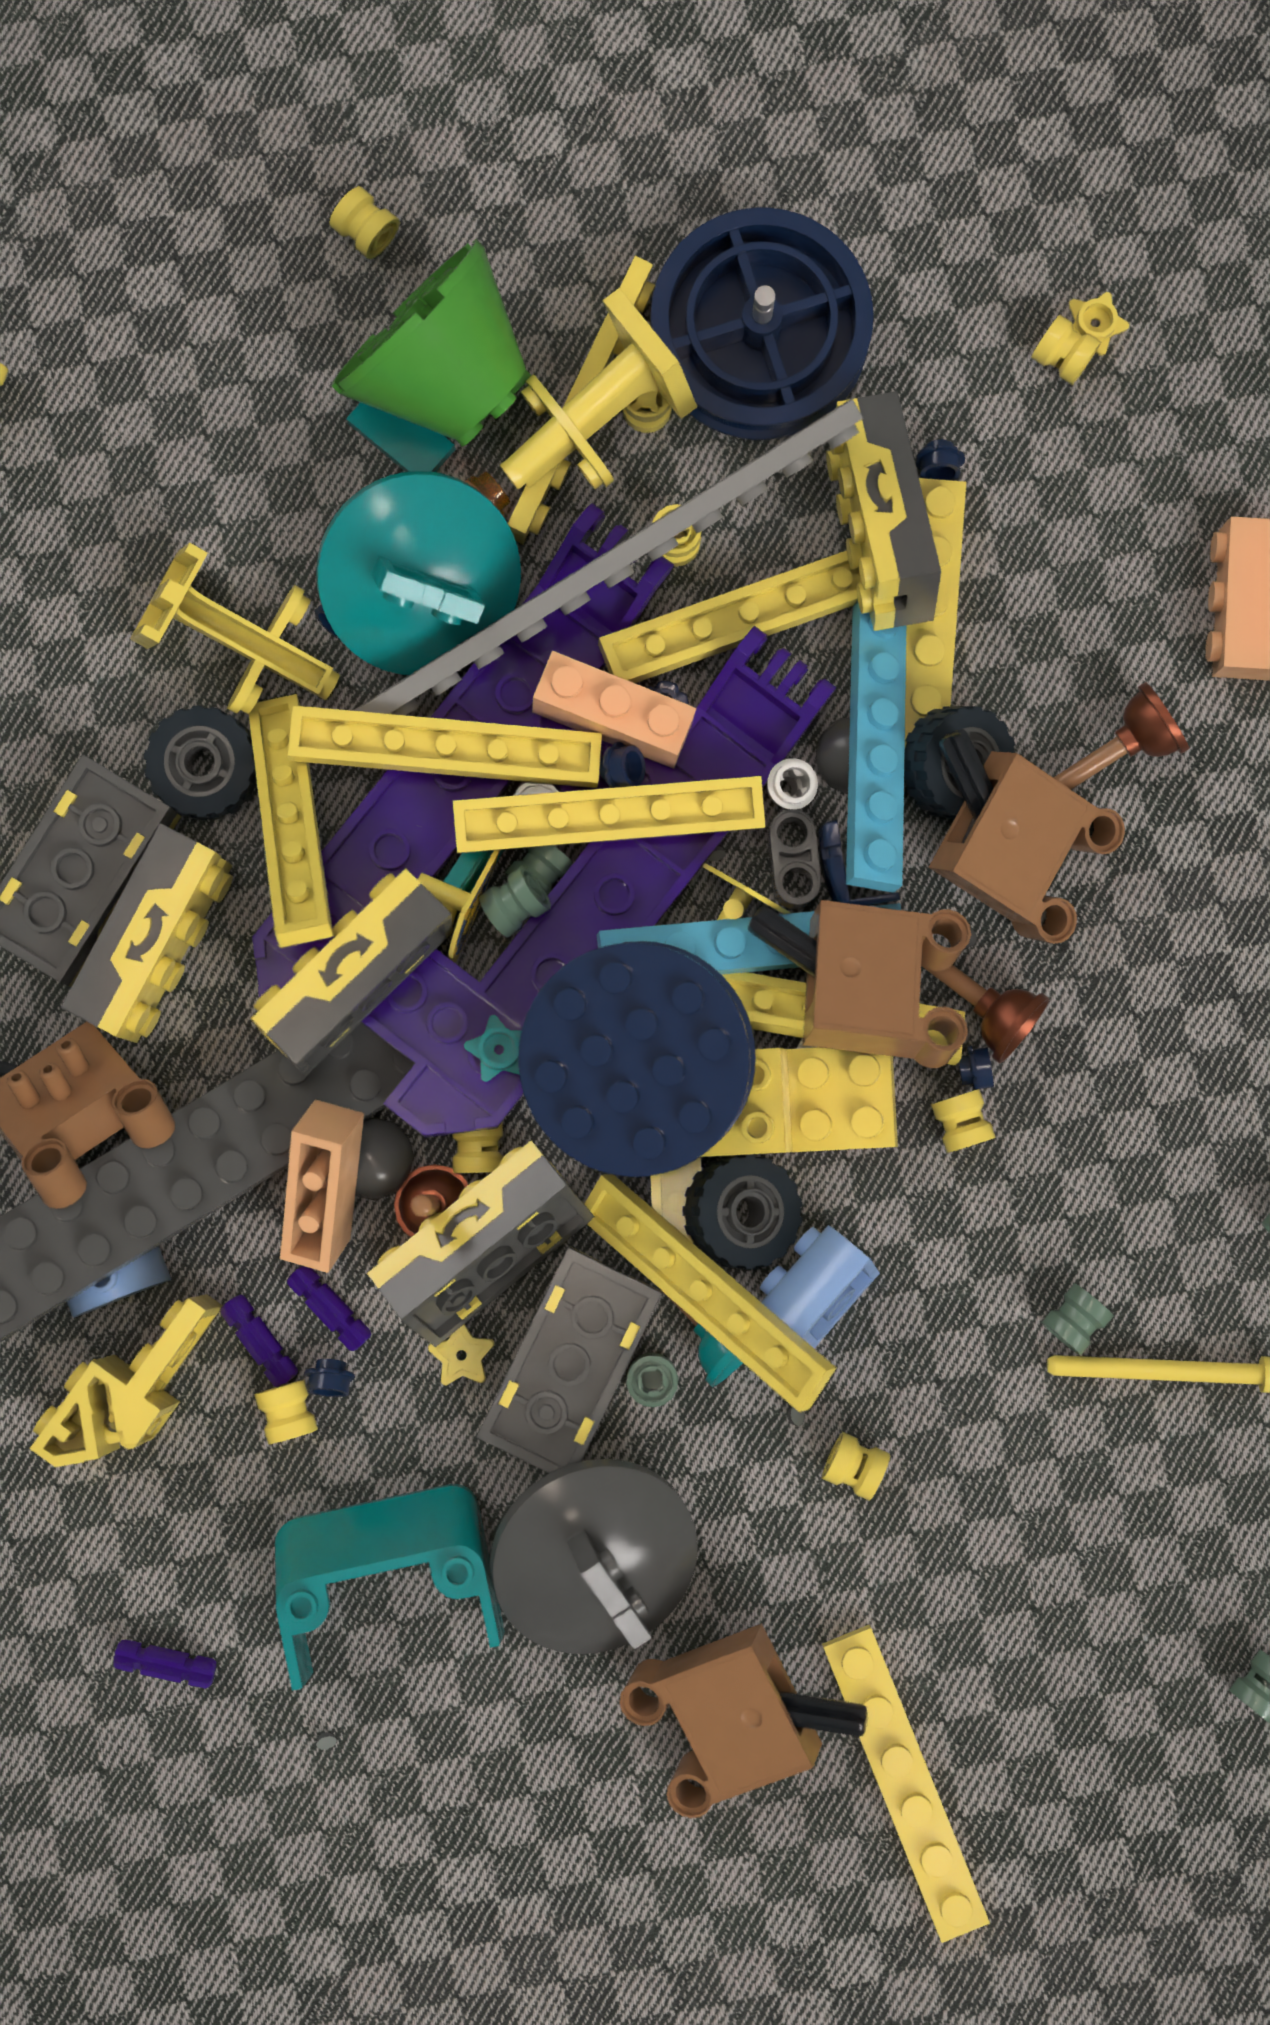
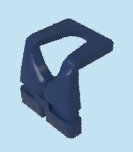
(834, 870)

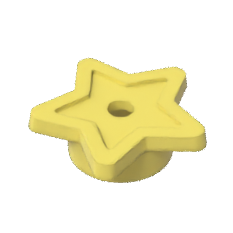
(1104, 312)
(471, 1366)

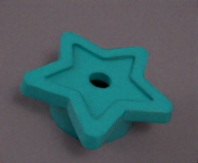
(484, 1046)

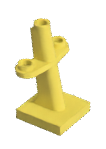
(639, 368)
(264, 648)

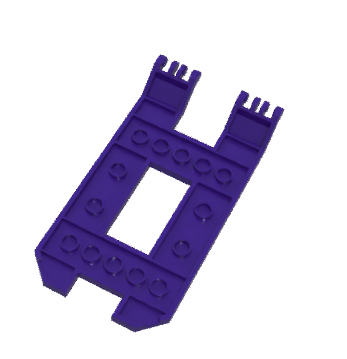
(617, 884)

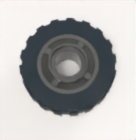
(173, 752)
(924, 765)
(771, 1216)

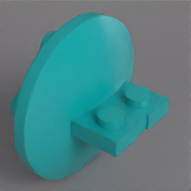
(415, 569)

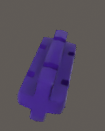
(329, 1307)
(258, 1341)
(164, 1664)

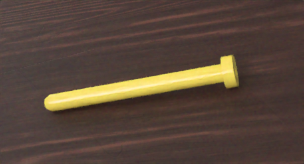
(1162, 1370)

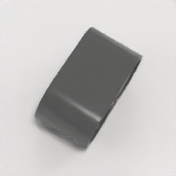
(797, 859)

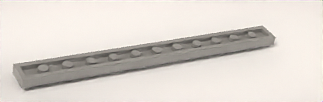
(615, 564)

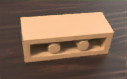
(1240, 600)
(613, 706)
(321, 1185)

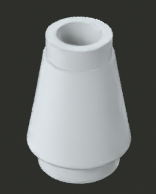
(799, 776)

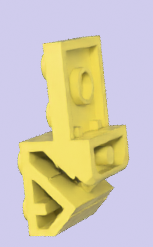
(815, 1103)
(121, 1401)

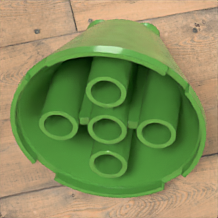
(445, 353)

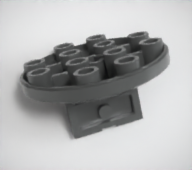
(593, 1556)

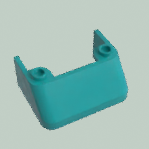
(375, 1537)

